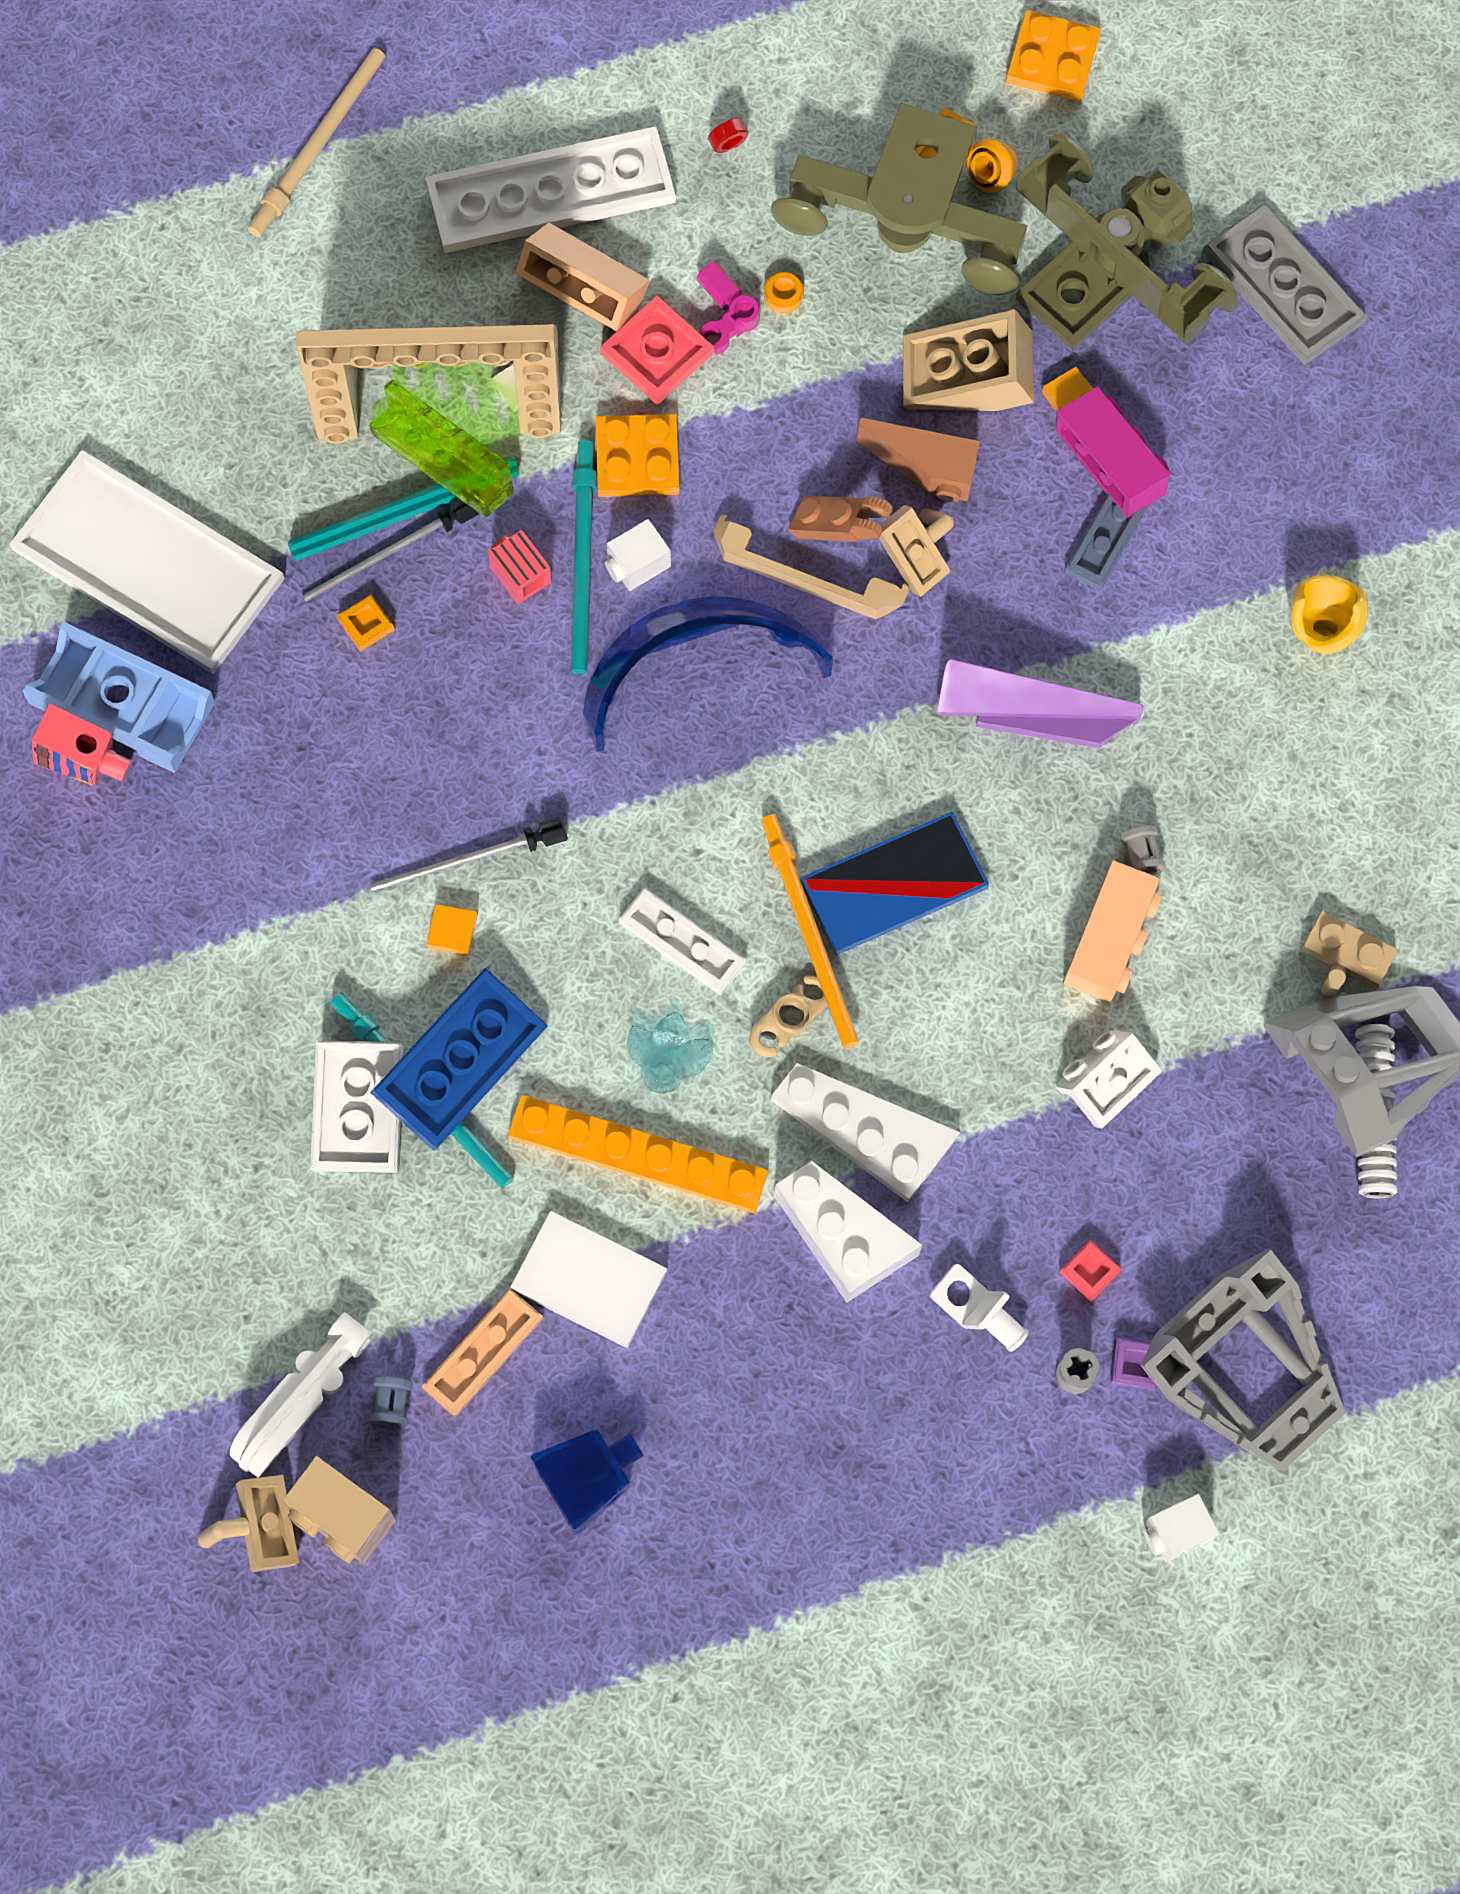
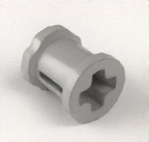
(1143, 849)
(1073, 1383)

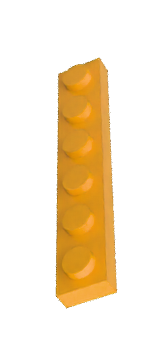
(638, 1154)

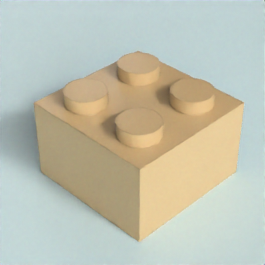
(338, 1510)

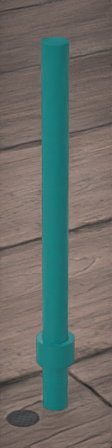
(584, 484)
(366, 1029)

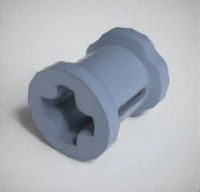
(398, 1389)

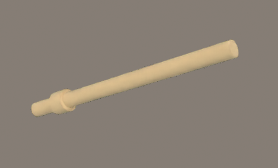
(277, 198)

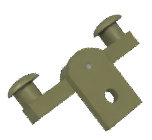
(911, 198)

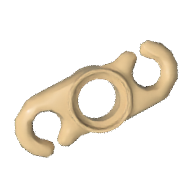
(772, 1022)

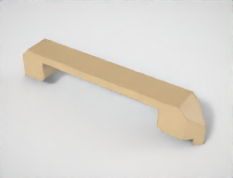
(878, 599)

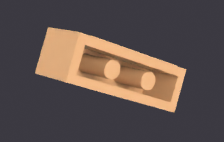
(582, 276)
(1114, 932)

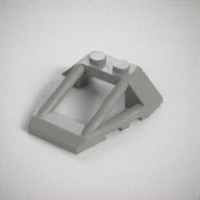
(1346, 1078)
(1206, 1319)

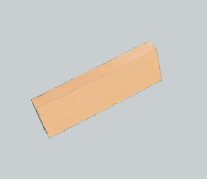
(482, 1352)

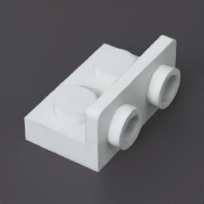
(1109, 1076)

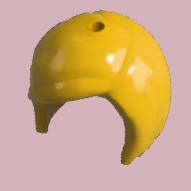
(1328, 605)

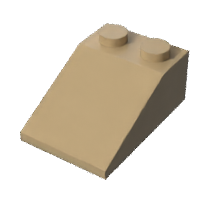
(970, 365)

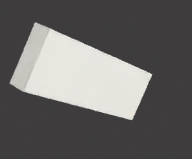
(682, 941)

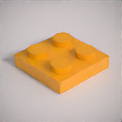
(1053, 55)
(637, 455)

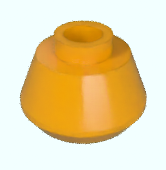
(991, 165)

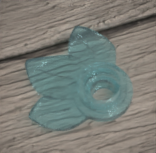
(670, 1048)

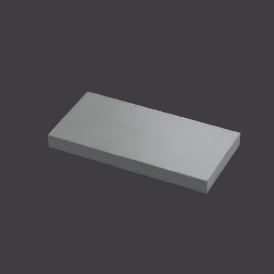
(1284, 284)

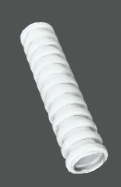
(1378, 1164)

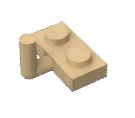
(914, 548)
(1348, 953)
(262, 1522)

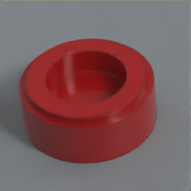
(728, 135)

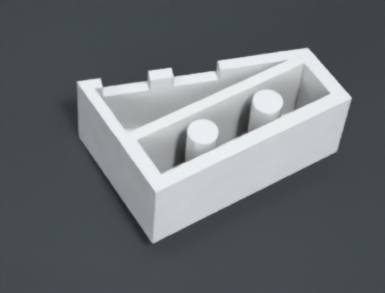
(843, 1231)

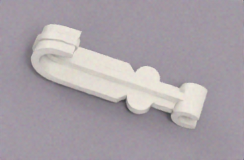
(298, 1397)

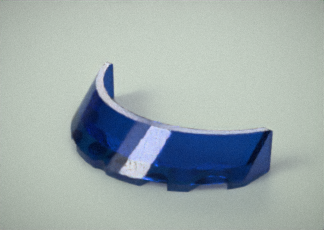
(681, 624)

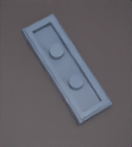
(1103, 544)

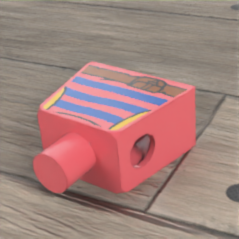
(62, 743)

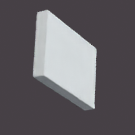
(348, 1122)
(589, 1279)

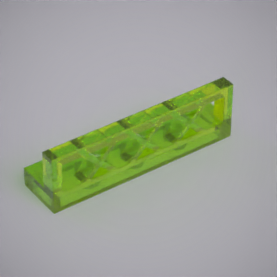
(443, 450)

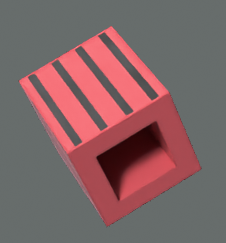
(519, 566)

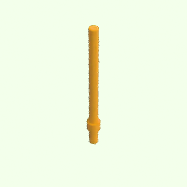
(783, 858)

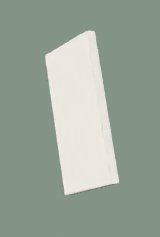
(147, 561)

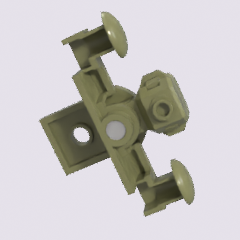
(1110, 252)

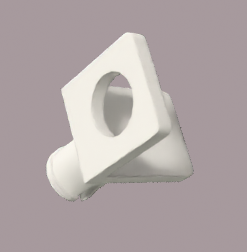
(981, 1309)

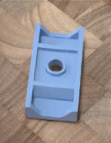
(156, 717)

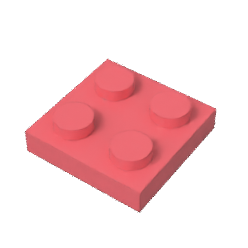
(657, 350)

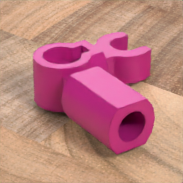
(742, 310)

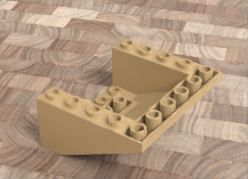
(333, 358)

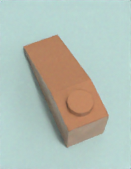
(929, 459)

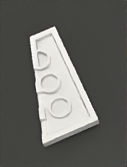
(873, 1133)

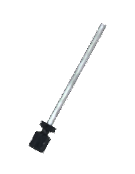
(458, 511)
(548, 832)

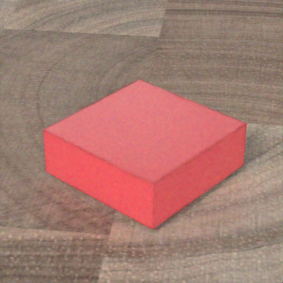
(1090, 1270)

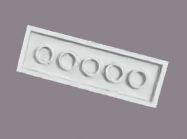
(551, 187)

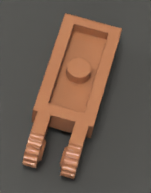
(839, 518)

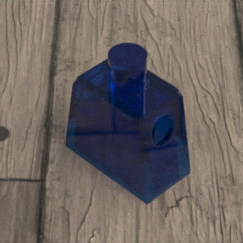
(586, 1475)

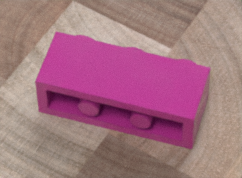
(1113, 451)

